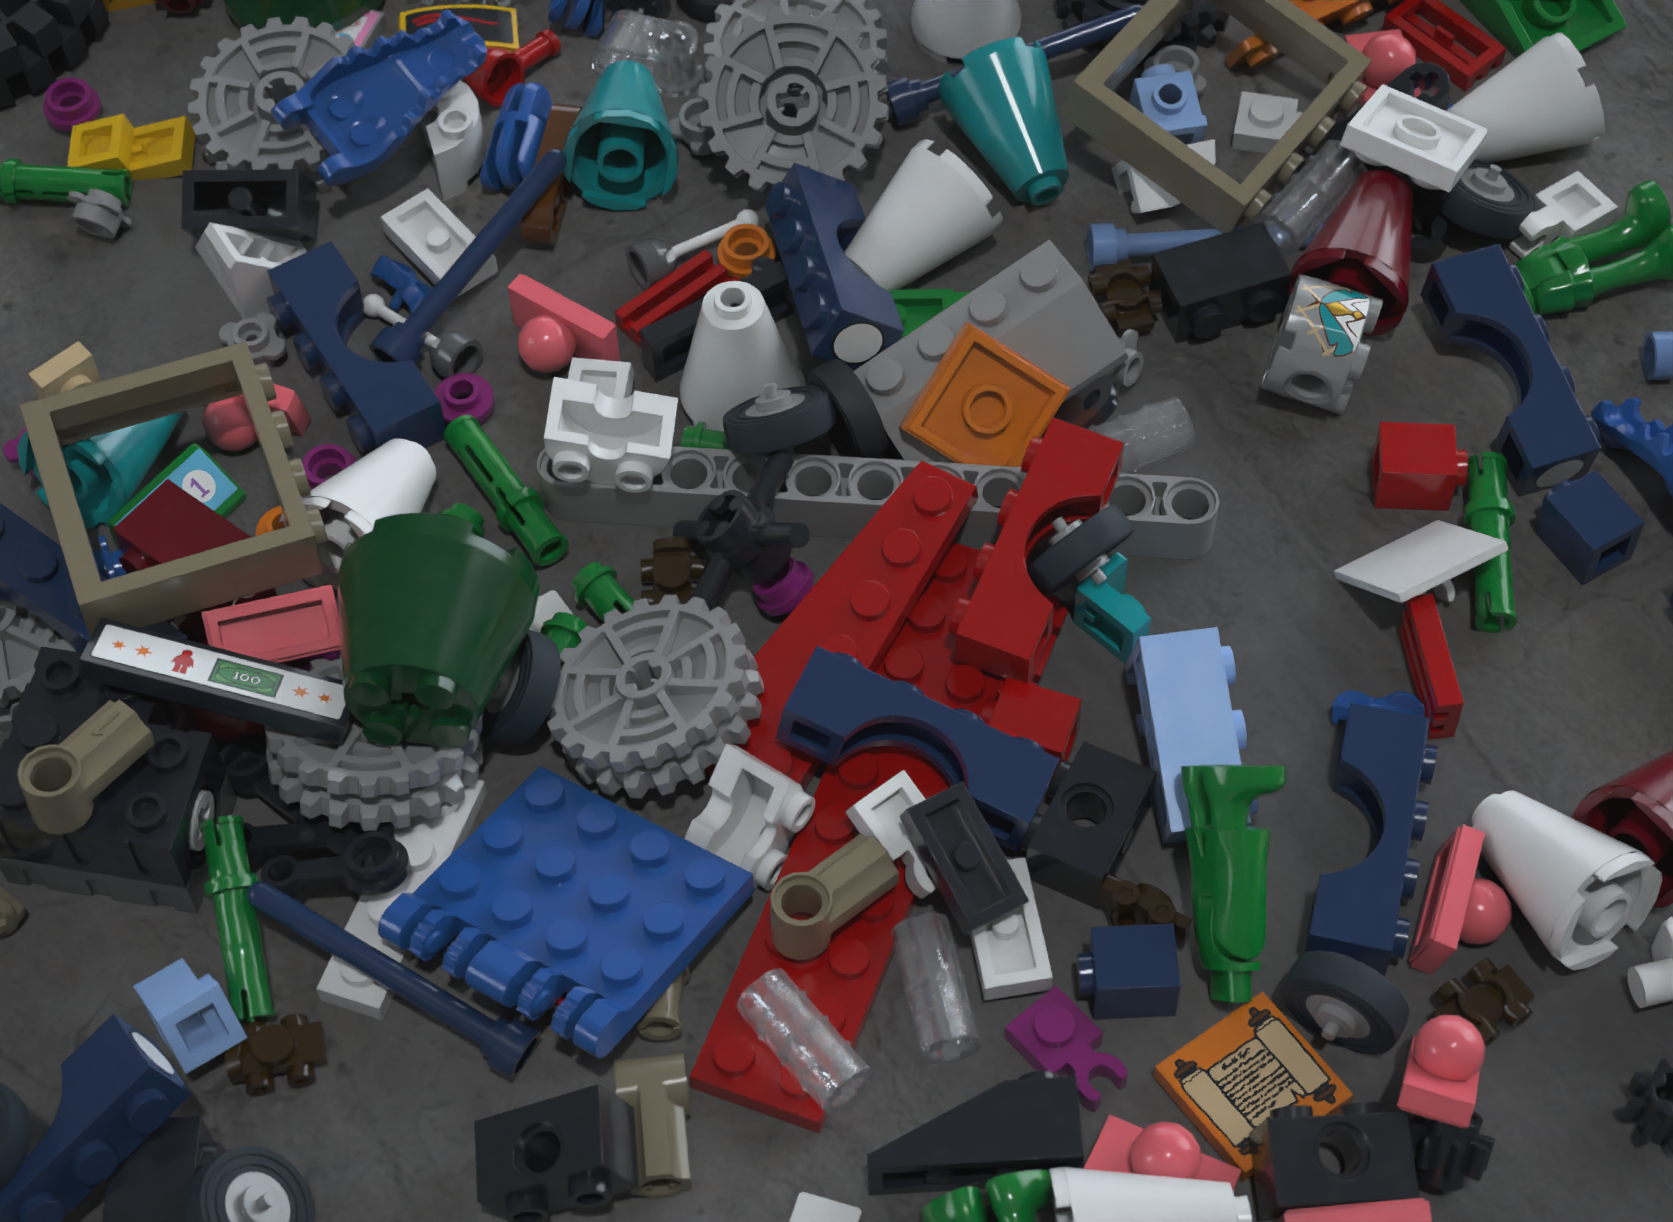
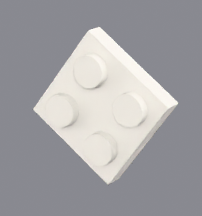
(1414, 139)

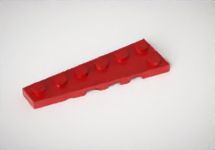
(859, 601)

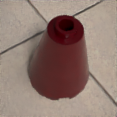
(1367, 245)
(1638, 813)

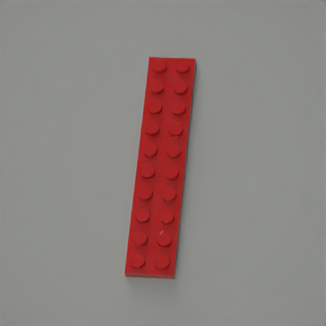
(854, 965)

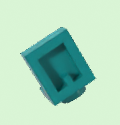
(1108, 612)

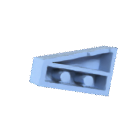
(1185, 715)

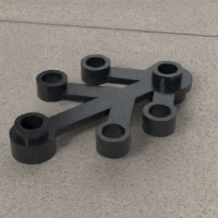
(365, 862)

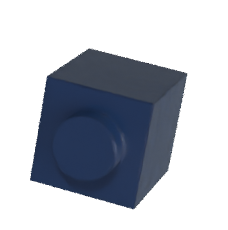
(1588, 526)
(1130, 971)

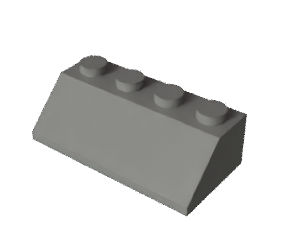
(1030, 307)

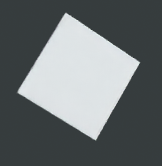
(1421, 562)

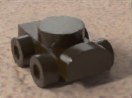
(1124, 299)
(671, 570)
(1141, 906)
(1493, 998)
(277, 1049)

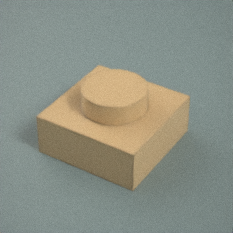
(65, 372)

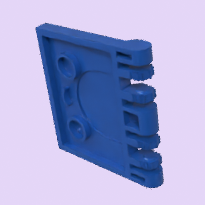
(571, 901)

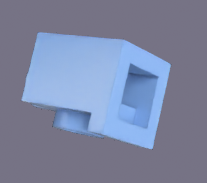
(1170, 102)
(190, 1014)

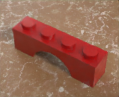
(1008, 617)

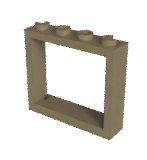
(1171, 162)
(204, 577)

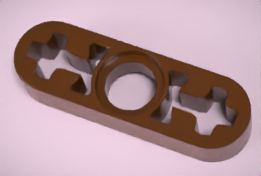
(546, 216)

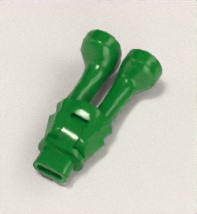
(1560, 275)

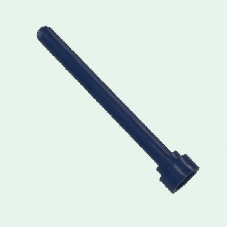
(912, 96)
(405, 339)
(502, 1041)

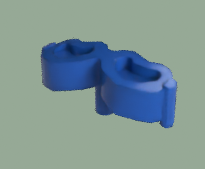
(403, 279)

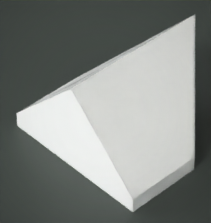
(241, 263)

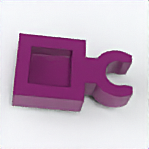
(1063, 1040)

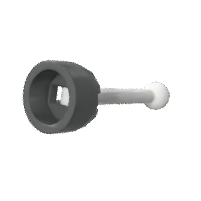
(655, 259)
(449, 353)

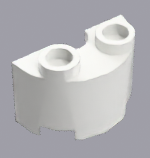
(456, 139)
(608, 437)
(751, 815)

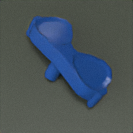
(1396, 701)

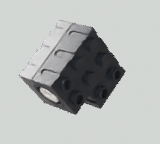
(143, 826)

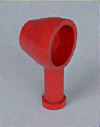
(507, 68)

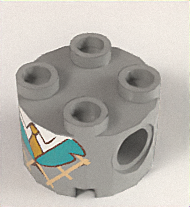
(1321, 344)

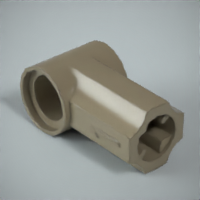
(82, 767)
(831, 893)
(660, 1102)

